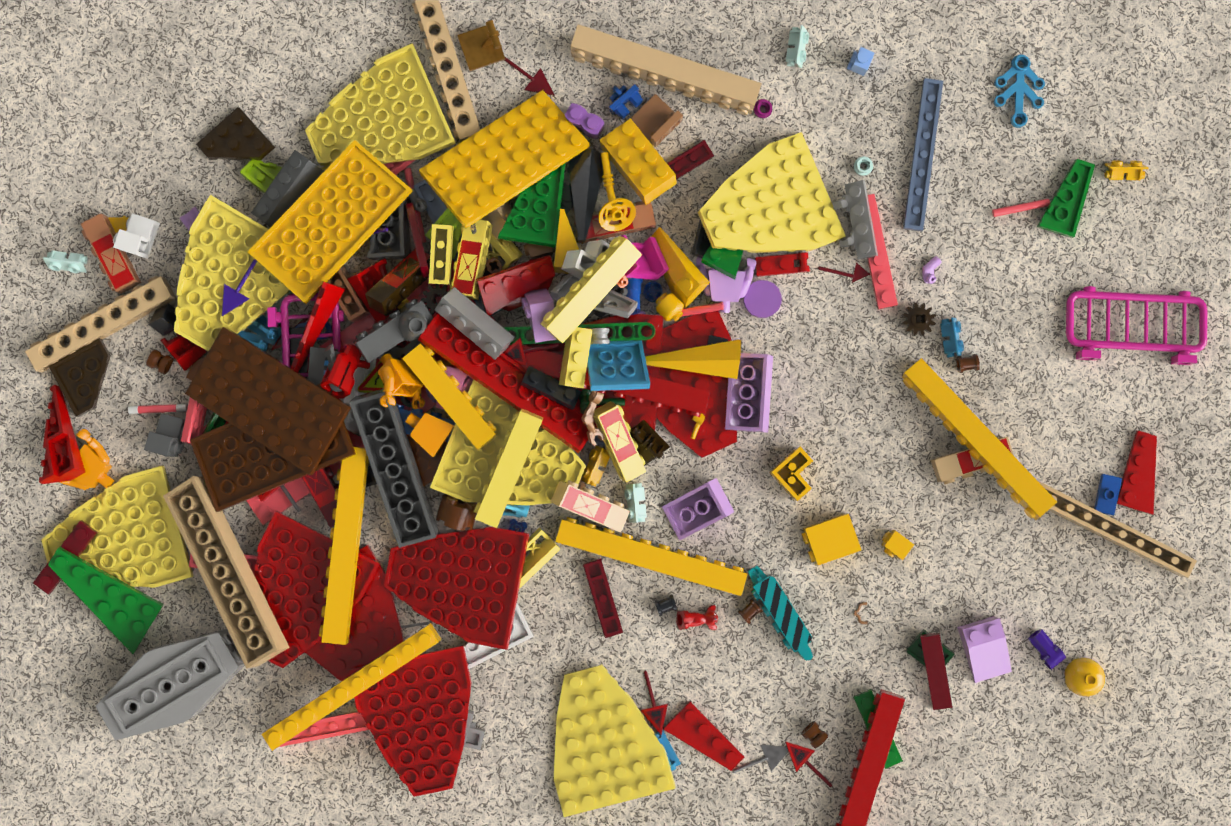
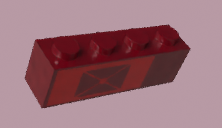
(323, 492)

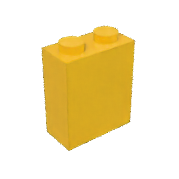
(831, 539)

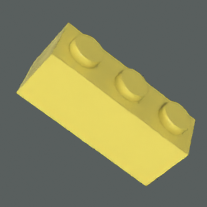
(441, 254)
(575, 358)

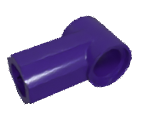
(1047, 649)

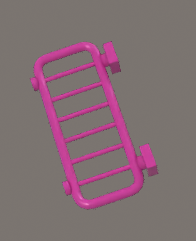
(283, 317)
(1089, 352)

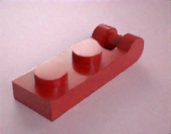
(781, 264)

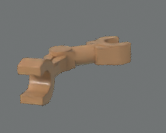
(594, 398)

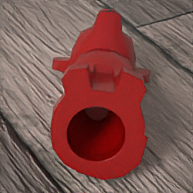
(685, 619)

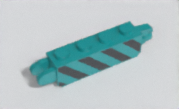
(782, 612)

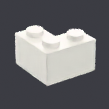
(138, 236)
(578, 260)

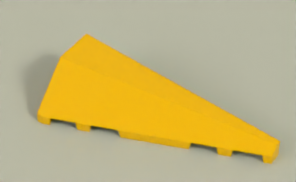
(713, 359)

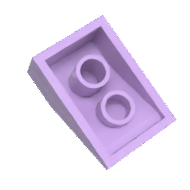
(698, 509)
(985, 648)

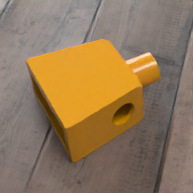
(429, 432)

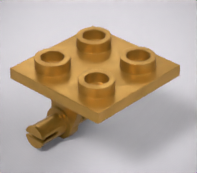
(481, 46)

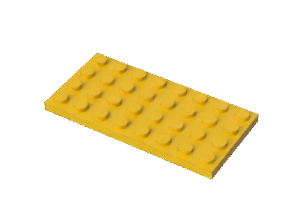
(503, 159)
(330, 221)

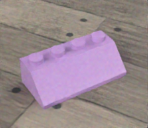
(750, 394)

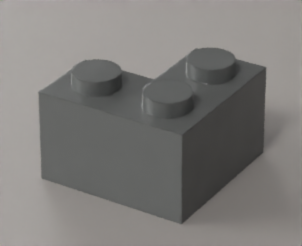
(167, 438)

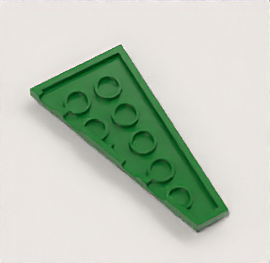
(117, 605)

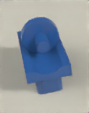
(618, 106)

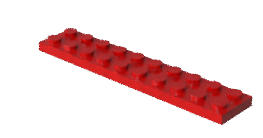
(504, 380)

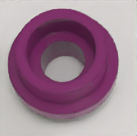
(768, 108)

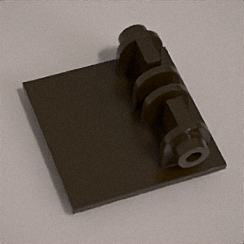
(648, 441)

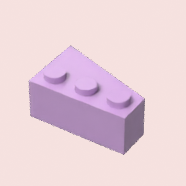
(535, 306)

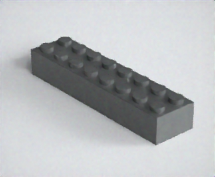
(394, 469)

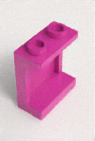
(650, 264)

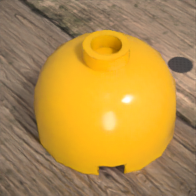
(1084, 677)

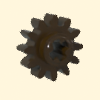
(434, 292)
(918, 327)

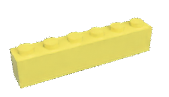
(590, 289)
(509, 467)

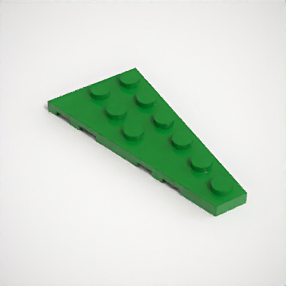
(536, 212)

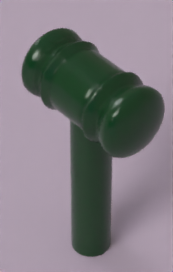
(584, 400)

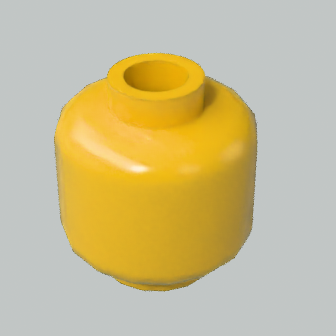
(669, 307)

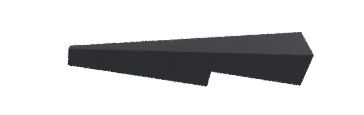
(586, 179)

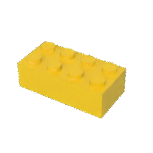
(638, 161)

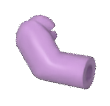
(928, 270)

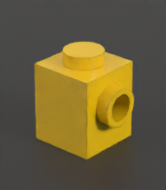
(896, 545)

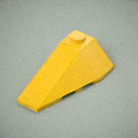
(683, 276)

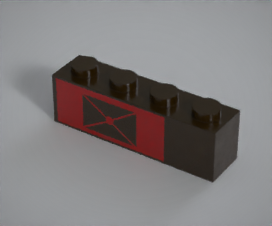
(397, 284)

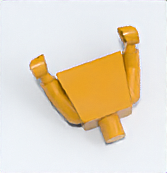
(399, 381)
(95, 463)

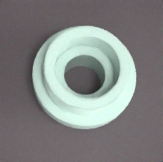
(869, 166)

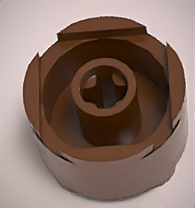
(456, 513)

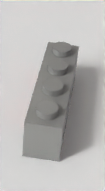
(474, 323)

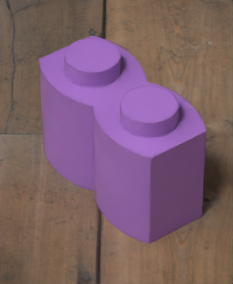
(587, 122)

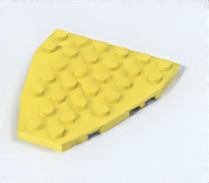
(386, 112)
(773, 203)
(217, 257)
(466, 470)
(134, 529)
(604, 746)

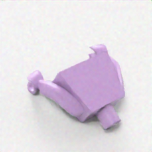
(725, 288)

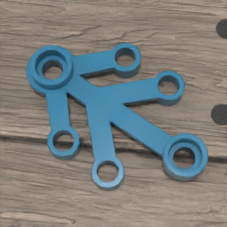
(1020, 88)

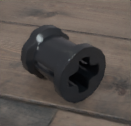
(666, 605)

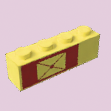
(471, 259)
(618, 441)

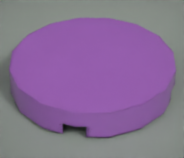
(762, 299)

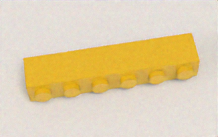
(450, 397)

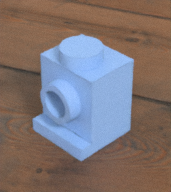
(860, 61)

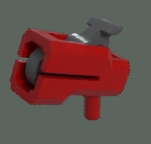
(341, 369)

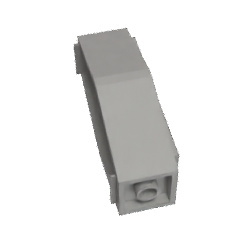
(190, 686)

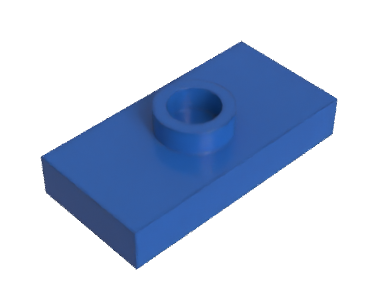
(1108, 494)

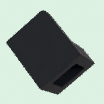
(163, 319)

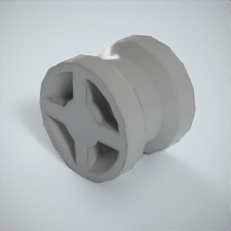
(599, 336)

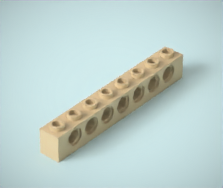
(454, 74)
(162, 295)

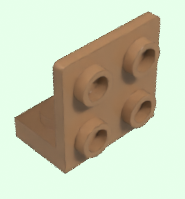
(656, 120)

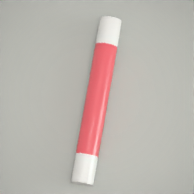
(157, 408)

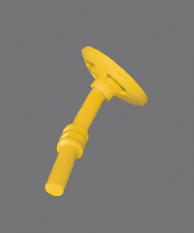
(611, 206)

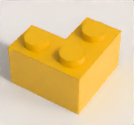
(788, 474)

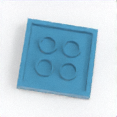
(617, 366)

